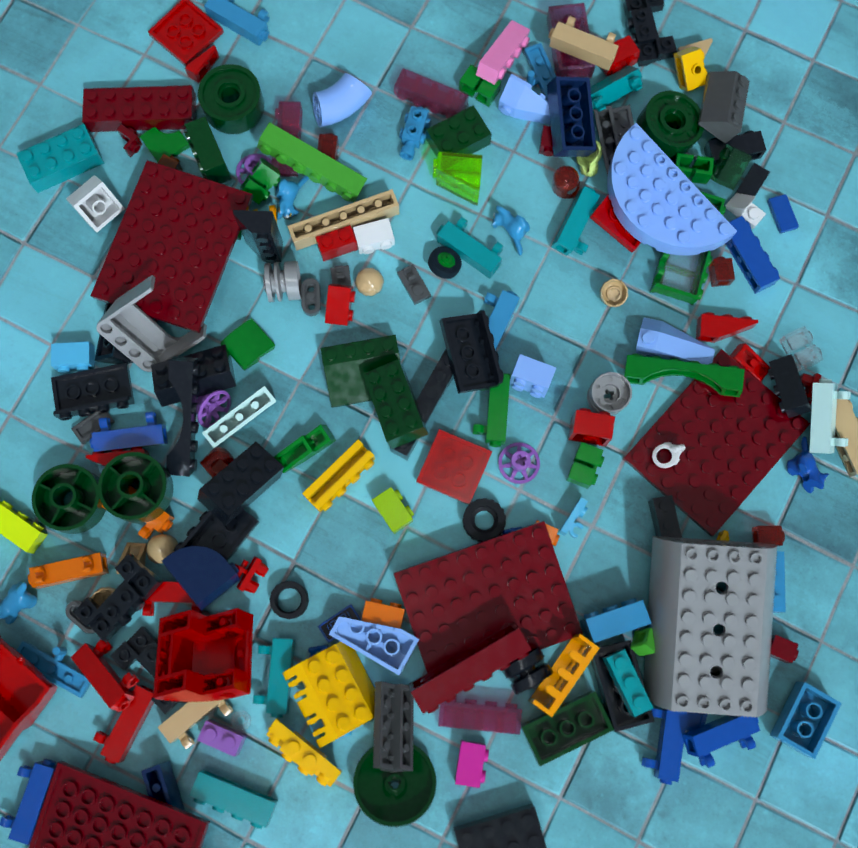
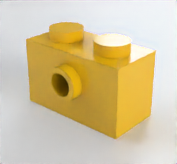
(690, 68)

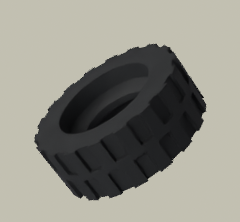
(484, 505)

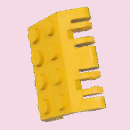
(335, 691)

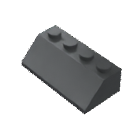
(724, 104)

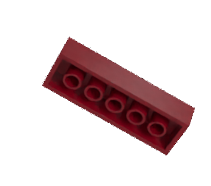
(139, 108)
(469, 667)

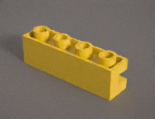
(339, 476)

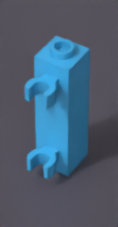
(239, 20)
(503, 311)

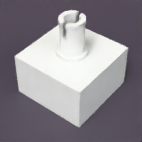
(95, 203)

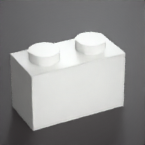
(374, 236)

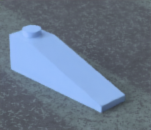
(523, 103)
(667, 342)
(381, 643)

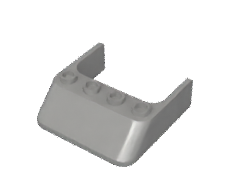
(138, 334)

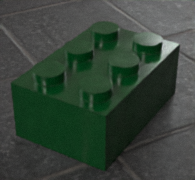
(459, 133)
(206, 151)

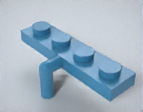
(540, 68)
(55, 669)

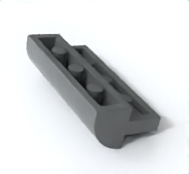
(611, 128)
(393, 727)

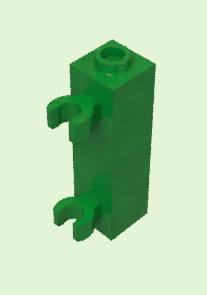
(496, 415)

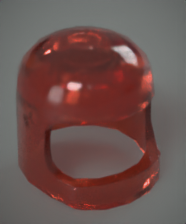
(564, 180)
(216, 460)

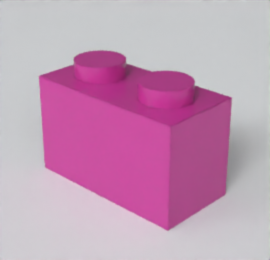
(470, 764)

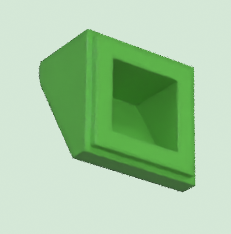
(643, 642)

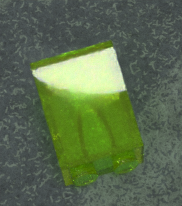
(459, 174)

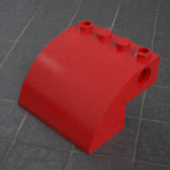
(204, 656)

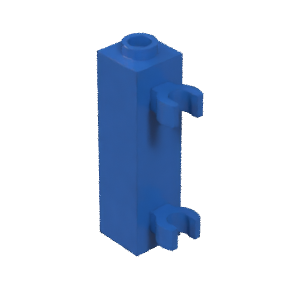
(126, 438)
(718, 734)
(670, 746)
(32, 802)

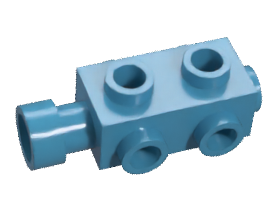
(417, 121)

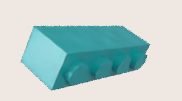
(233, 798)

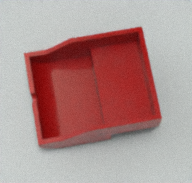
(22, 695)

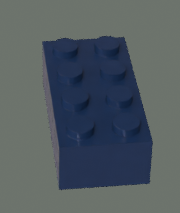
(571, 117)

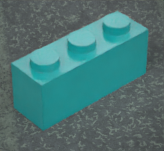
(627, 683)

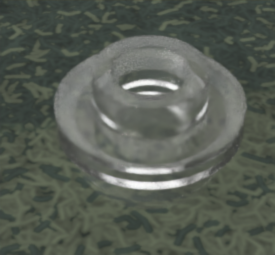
(234, 721)

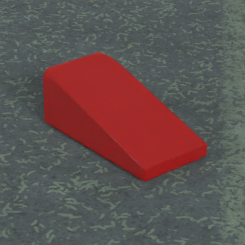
(202, 64)
(750, 361)

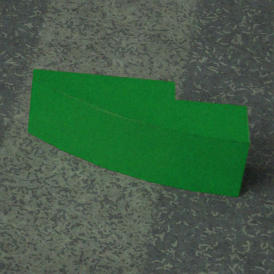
(305, 447)

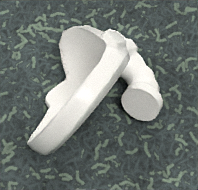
(676, 451)

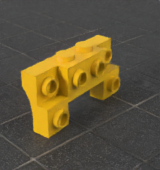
(303, 753)

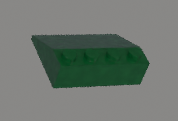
(349, 361)

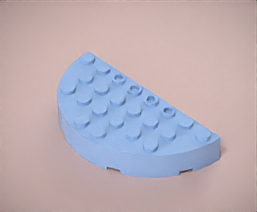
(660, 202)

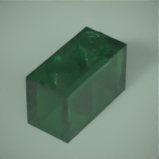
(730, 166)

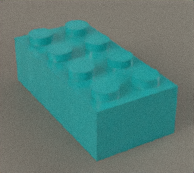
(60, 158)

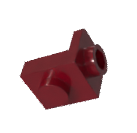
(133, 142)

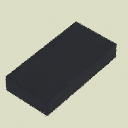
(753, 180)

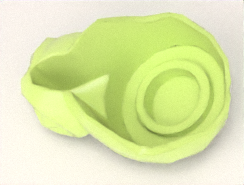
(589, 164)

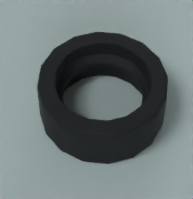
(274, 600)

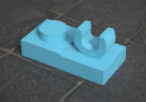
(578, 511)

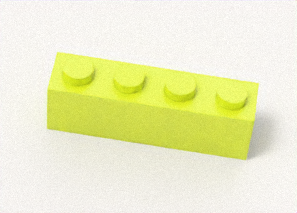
(19, 530)

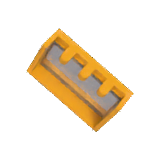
(566, 671)

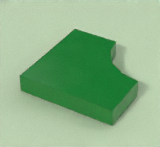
(164, 143)

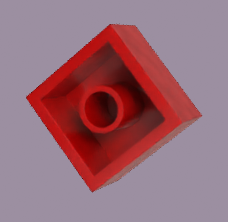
(591, 427)

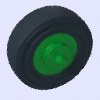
(444, 262)

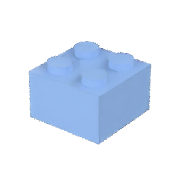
(532, 376)

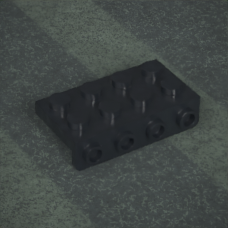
(471, 352)
(92, 391)
(218, 537)

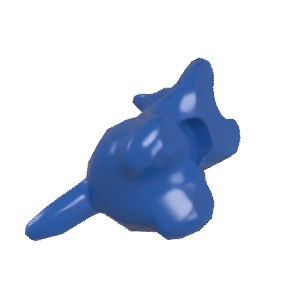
(805, 466)

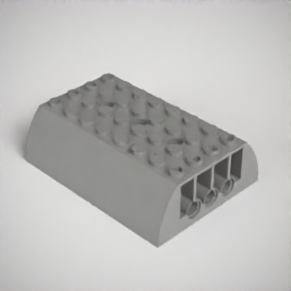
(683, 615)

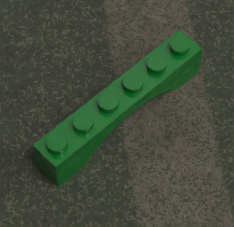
(724, 380)

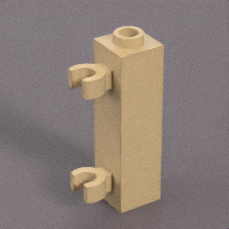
(583, 45)
(187, 717)

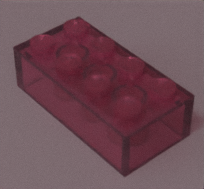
(565, 64)

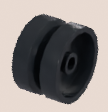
(528, 673)

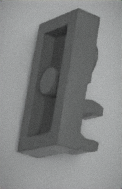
(341, 275)
(414, 284)

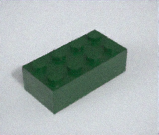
(395, 404)
(568, 729)

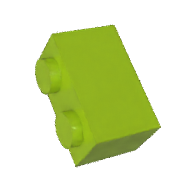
(393, 510)

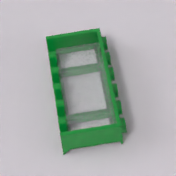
(683, 275)

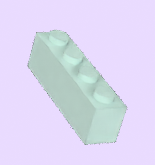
(239, 417)

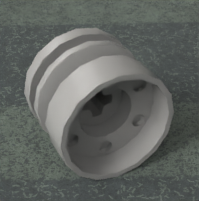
(282, 281)
(612, 384)

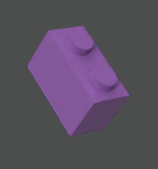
(222, 737)

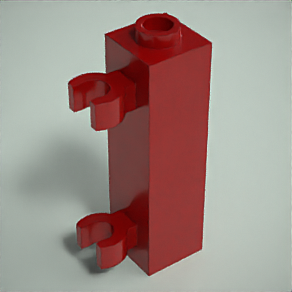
(168, 593)
(103, 677)
(127, 726)

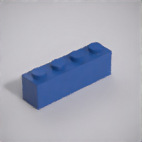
(751, 257)

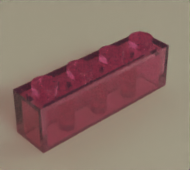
(429, 94)
(290, 120)
(480, 716)

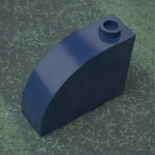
(201, 573)

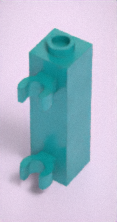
(615, 87)
(575, 221)
(469, 249)
(278, 694)

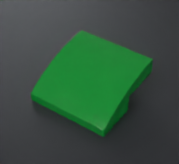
(248, 344)

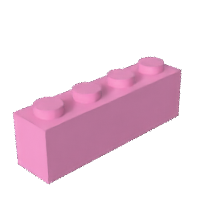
(503, 52)

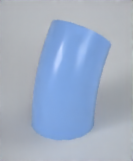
(339, 100)

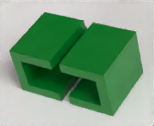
(471, 83)
(699, 172)
(262, 179)
(585, 465)

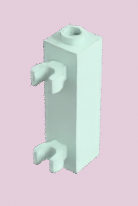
(824, 417)

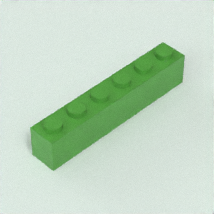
(311, 162)

